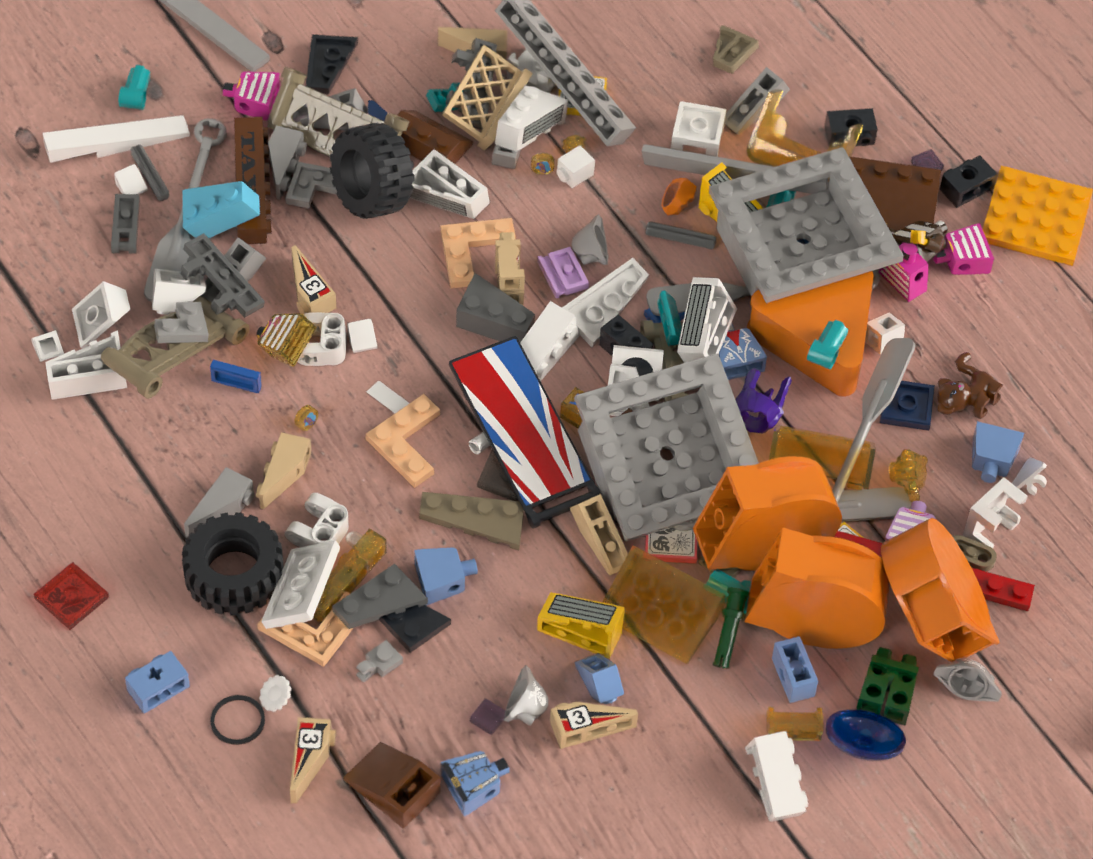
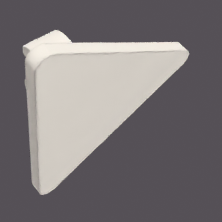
(1030, 474)

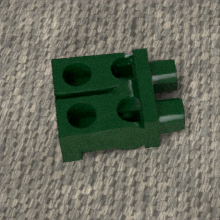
(889, 676)

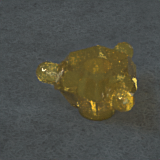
(909, 472)

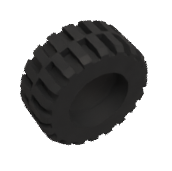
(371, 170)
(228, 535)

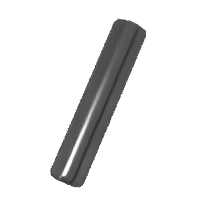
(150, 172)
(680, 235)

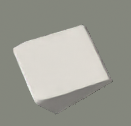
(130, 180)
(361, 335)
(47, 346)

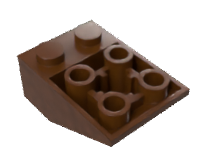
(394, 783)

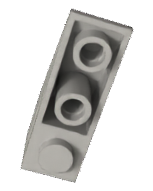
(284, 152)

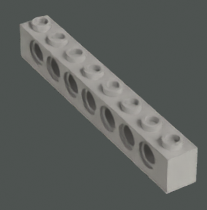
(566, 71)

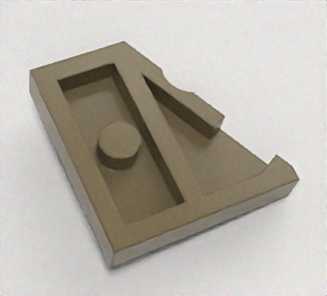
(733, 49)

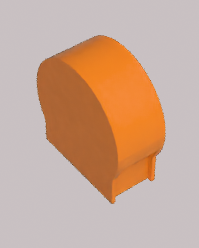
(938, 591)

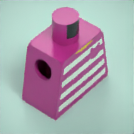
(254, 93)
(966, 251)
(909, 276)

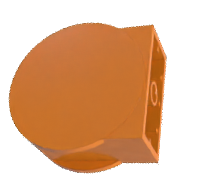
(755, 505)
(820, 590)

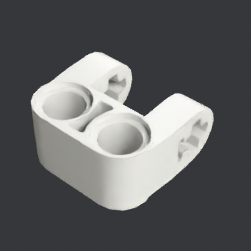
(333, 340)
(325, 528)

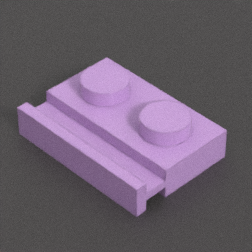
(563, 272)

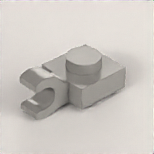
(380, 659)

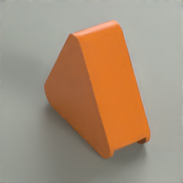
(795, 321)

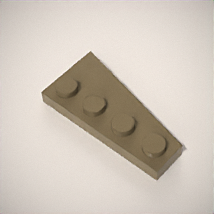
(486, 517)

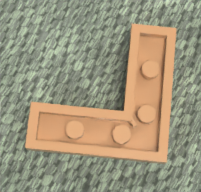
(461, 236)
(390, 440)
(314, 644)

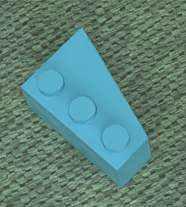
(218, 208)

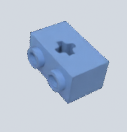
(794, 669)
(157, 681)

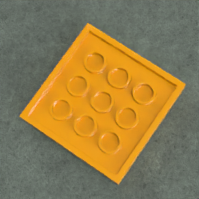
(1037, 215)

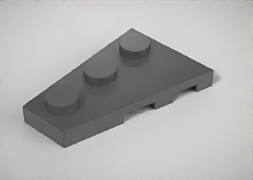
(380, 596)

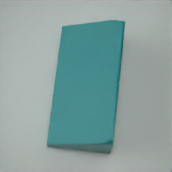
(669, 318)

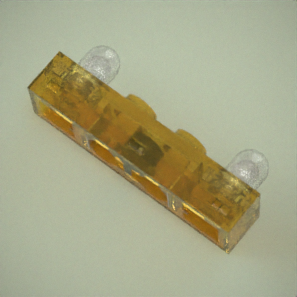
(351, 569)

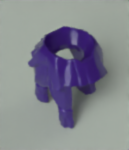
(753, 401)

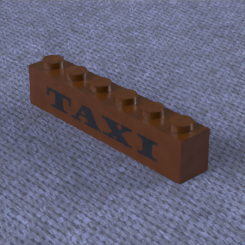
(252, 170)

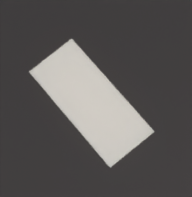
(387, 397)

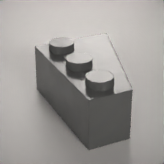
(492, 312)

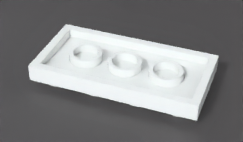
(301, 584)

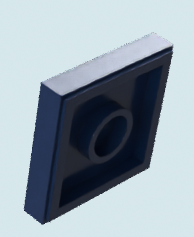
(910, 406)

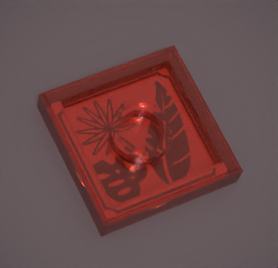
(71, 595)

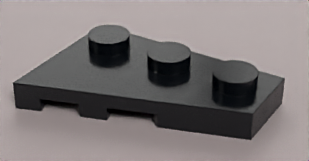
(327, 60)
(415, 625)

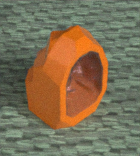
(678, 196)

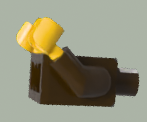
(924, 235)

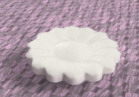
(275, 693)

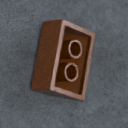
(426, 135)

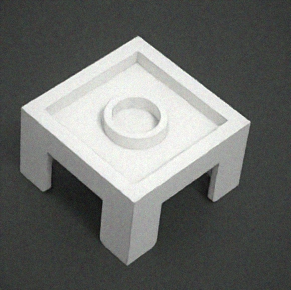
(539, 77)
(698, 127)
(992, 511)

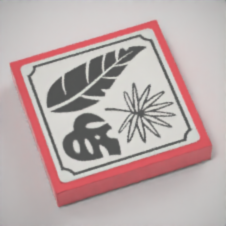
(672, 545)

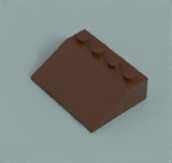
(900, 190)

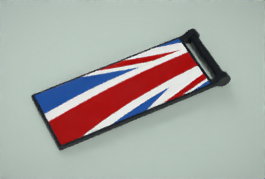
(523, 428)

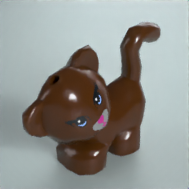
(958, 395)

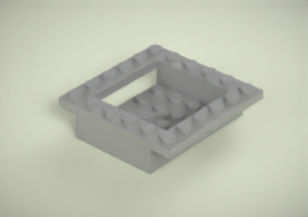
(839, 223)
(698, 429)

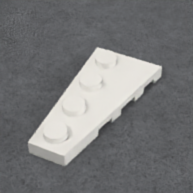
(606, 299)

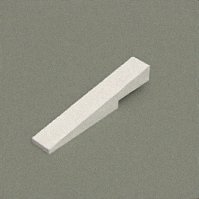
(113, 138)

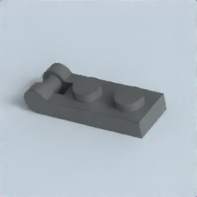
(125, 223)

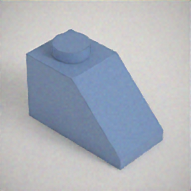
(600, 678)

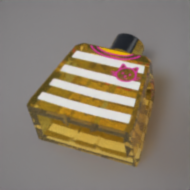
(286, 336)

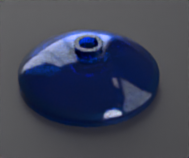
(865, 735)

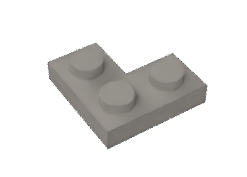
(305, 181)
(187, 328)

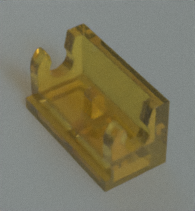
(796, 724)

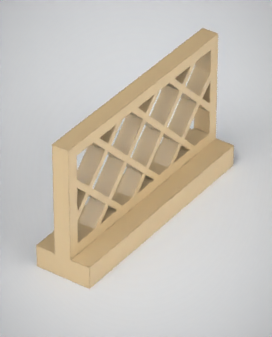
(509, 93)

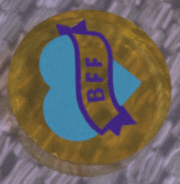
(542, 163)
(306, 417)

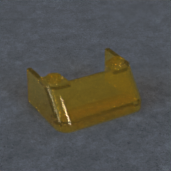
(772, 148)
(825, 449)

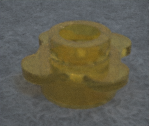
(572, 142)

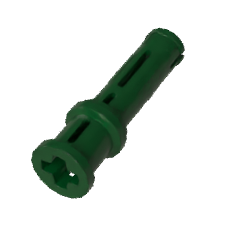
(732, 616)

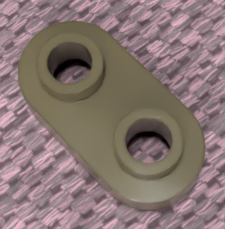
(974, 551)

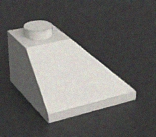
(171, 288)
(99, 311)

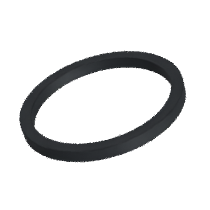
(237, 741)

